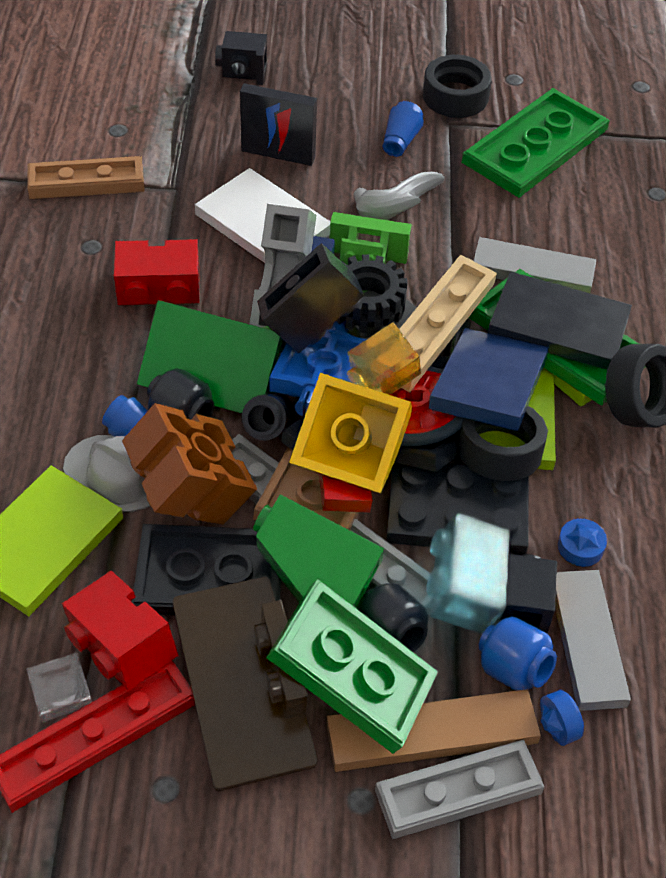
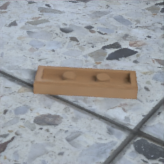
(85, 177)

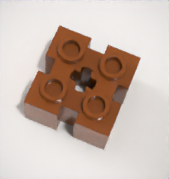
(188, 465)

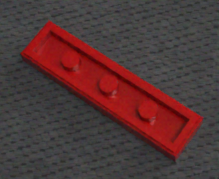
(91, 735)

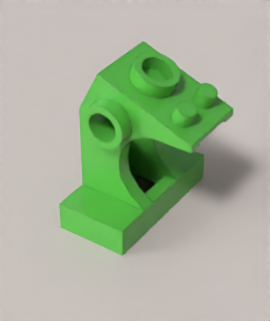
(393, 238)

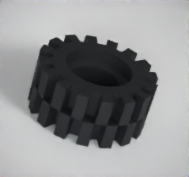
(380, 279)

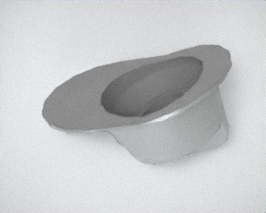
(106, 469)

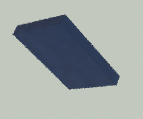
(489, 379)

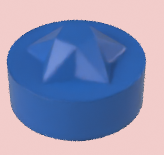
(582, 542)
(561, 717)

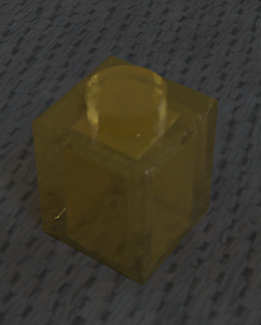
(384, 361)

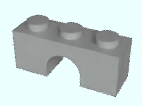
(286, 242)

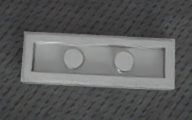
(543, 264)
(590, 642)
(458, 789)

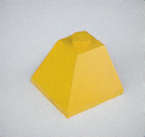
(351, 433)

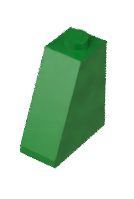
(311, 547)

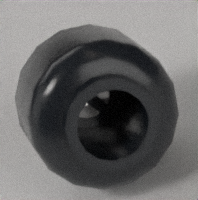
(181, 391)
(396, 613)

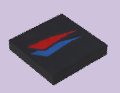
(278, 124)

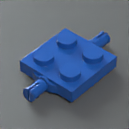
(298, 373)

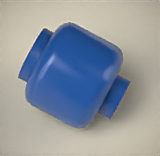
(517, 654)

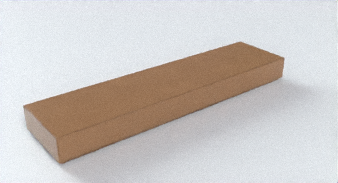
(441, 731)

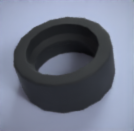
(453, 101)
(623, 385)
(503, 462)

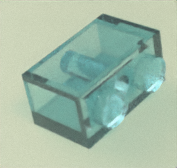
(469, 573)

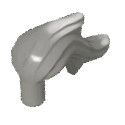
(390, 202)

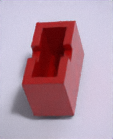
(157, 272)
(122, 638)

